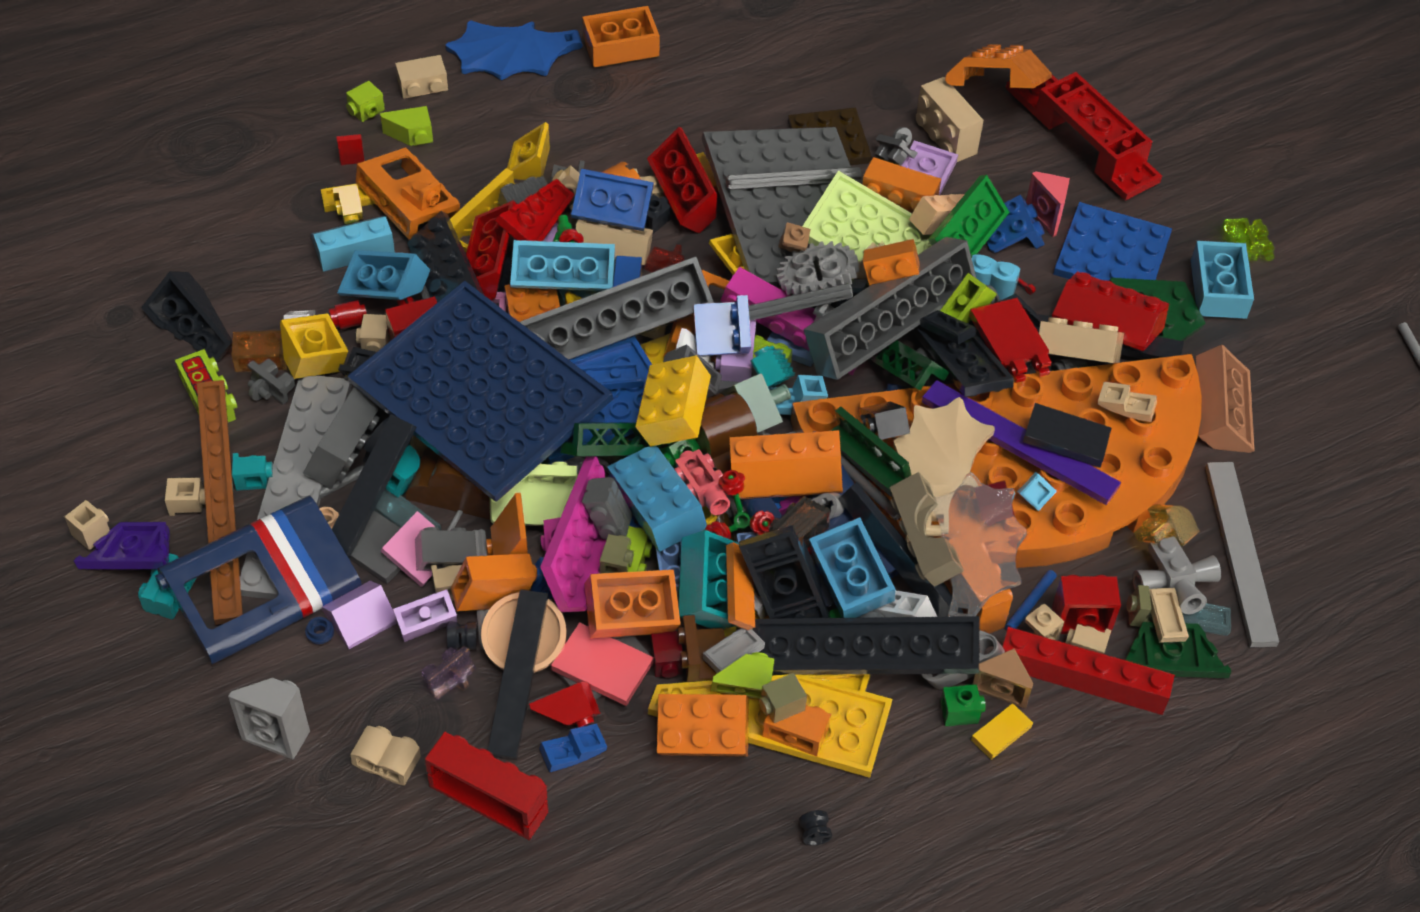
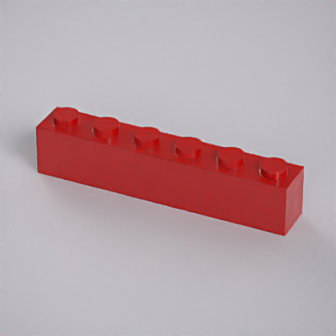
(1091, 671)

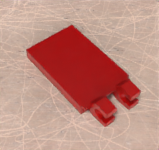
(1012, 337)

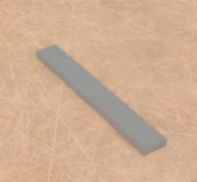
(1242, 555)

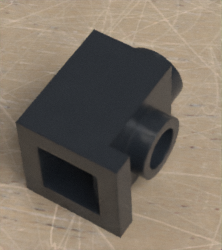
(658, 213)

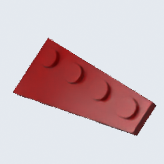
(537, 213)

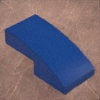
(573, 749)

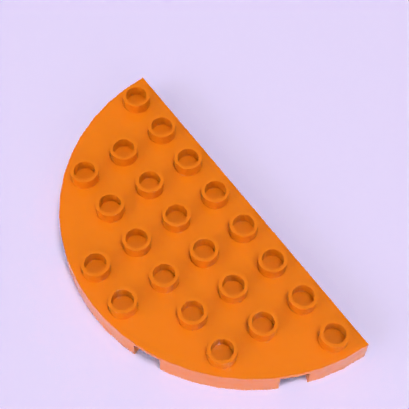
(1139, 453)

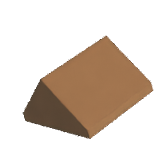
(1005, 679)

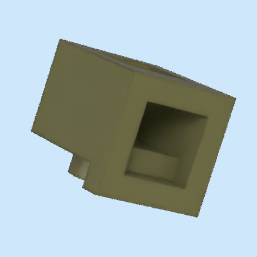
(616, 554)

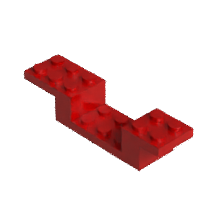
(1120, 143)

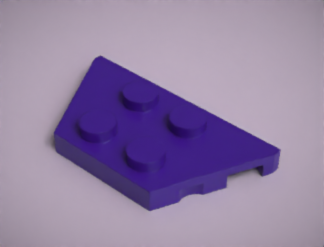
(130, 547)

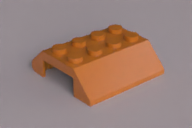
(1025, 66)

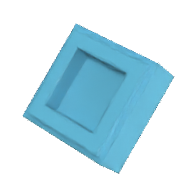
(1037, 491)

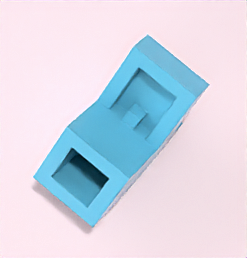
(804, 389)

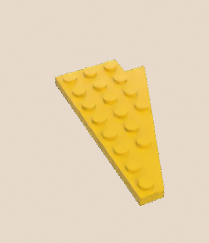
(854, 726)

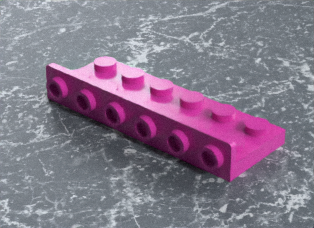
(574, 546)

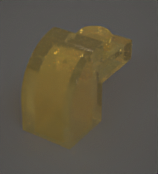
(1167, 522)

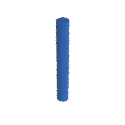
(1031, 600)

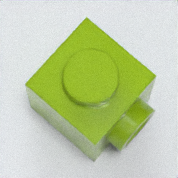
(365, 101)

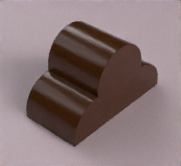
(723, 419)
(446, 488)

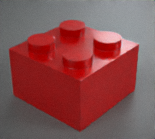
(1087, 602)

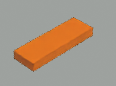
(739, 589)

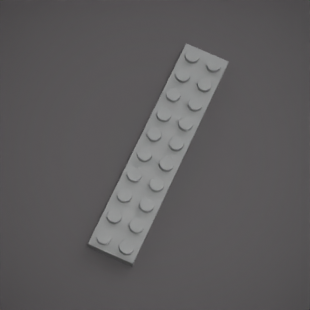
(310, 415)

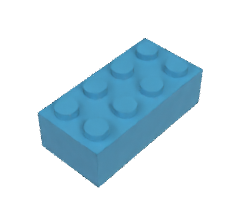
(658, 497)

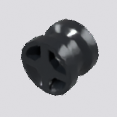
(815, 827)

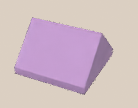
(360, 614)

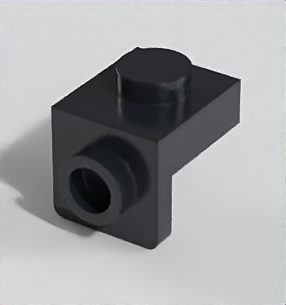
(356, 359)

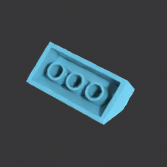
(562, 265)

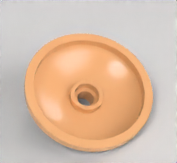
(498, 627)

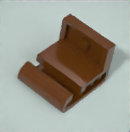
(694, 645)

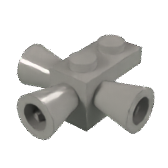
(1178, 573)

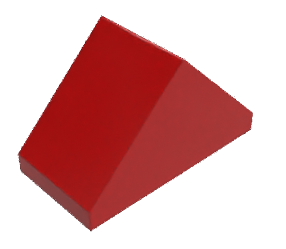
(350, 149)

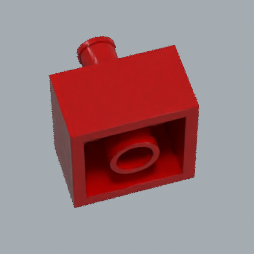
(405, 314)

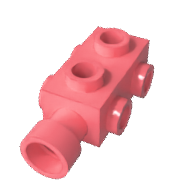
(702, 480)

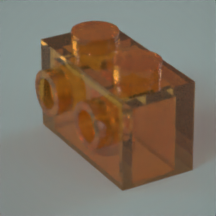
(257, 347)

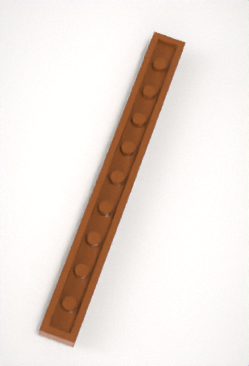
(219, 496)

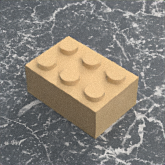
(949, 118)
(1082, 340)

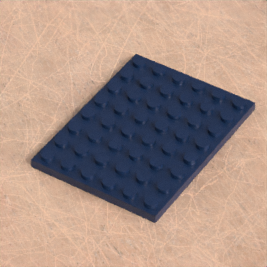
(481, 389)

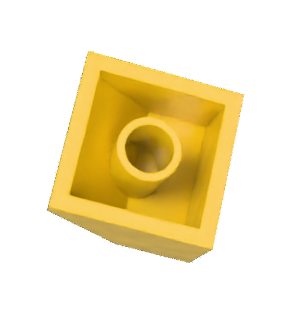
(312, 345)

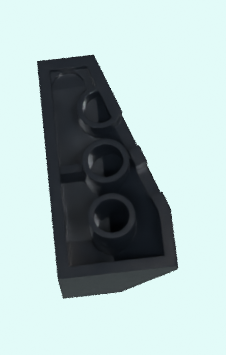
(186, 311)

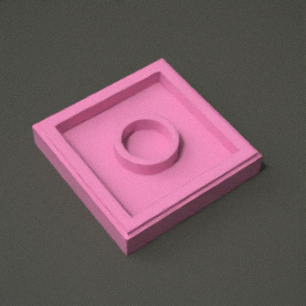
(401, 548)

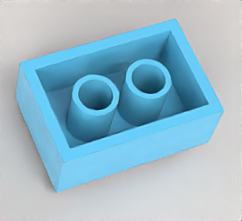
(1222, 279)

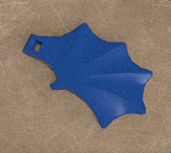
(511, 49)

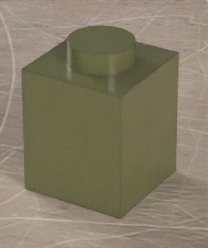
(783, 698)

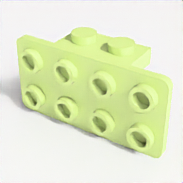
(542, 493)

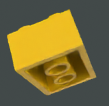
(673, 401)

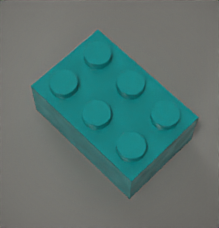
(704, 579)

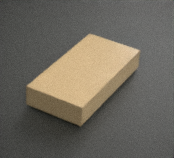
(1167, 615)

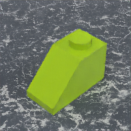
(408, 125)
(968, 295)
(745, 676)

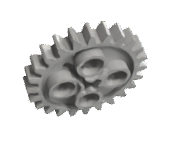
(836, 264)

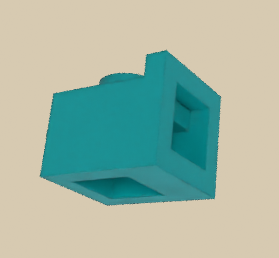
(251, 472)

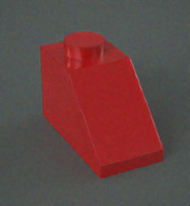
(569, 705)

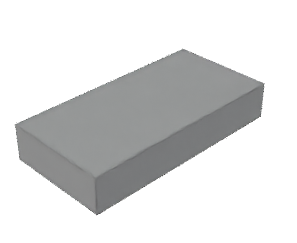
(733, 648)

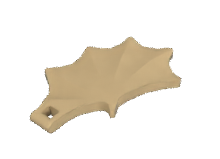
(942, 448)

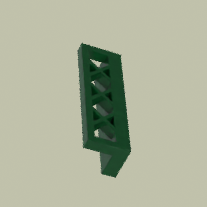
(915, 363)
(598, 446)
(870, 453)

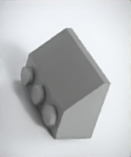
(271, 716)

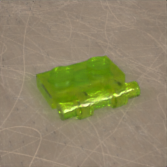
(1242, 232)

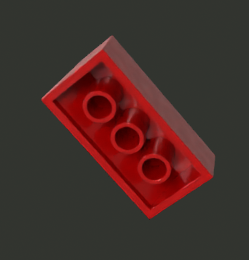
(684, 182)
(488, 249)
(1105, 303)

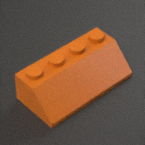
(788, 464)

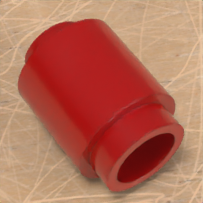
(347, 314)

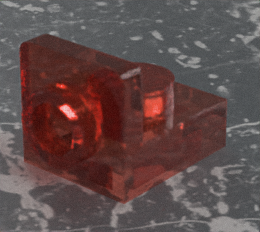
(663, 258)

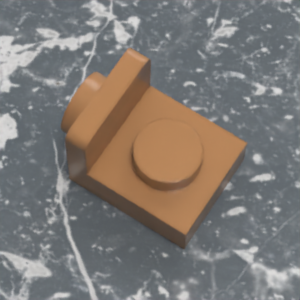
(794, 238)

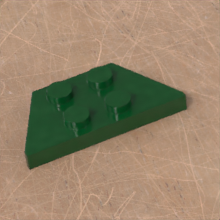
(1184, 659)

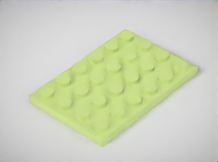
(860, 217)

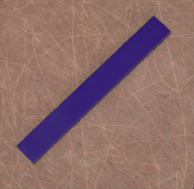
(1011, 436)

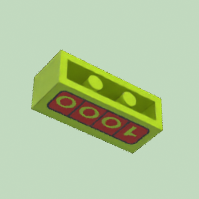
(200, 368)

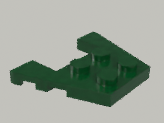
(1183, 314)

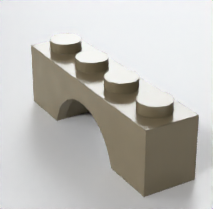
(935, 556)

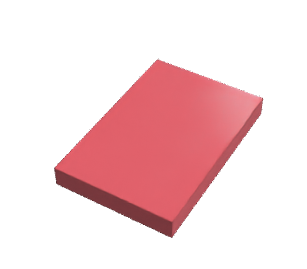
(604, 663)

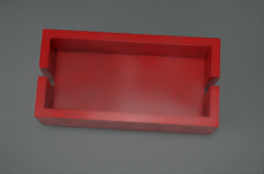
(487, 785)

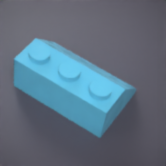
(338, 244)

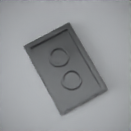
(368, 549)

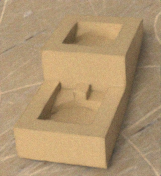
(1124, 402)

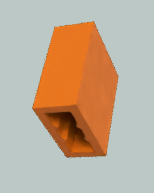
(490, 578)

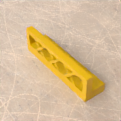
(482, 202)

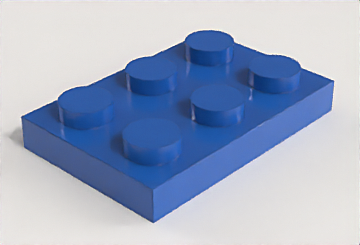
(612, 200)

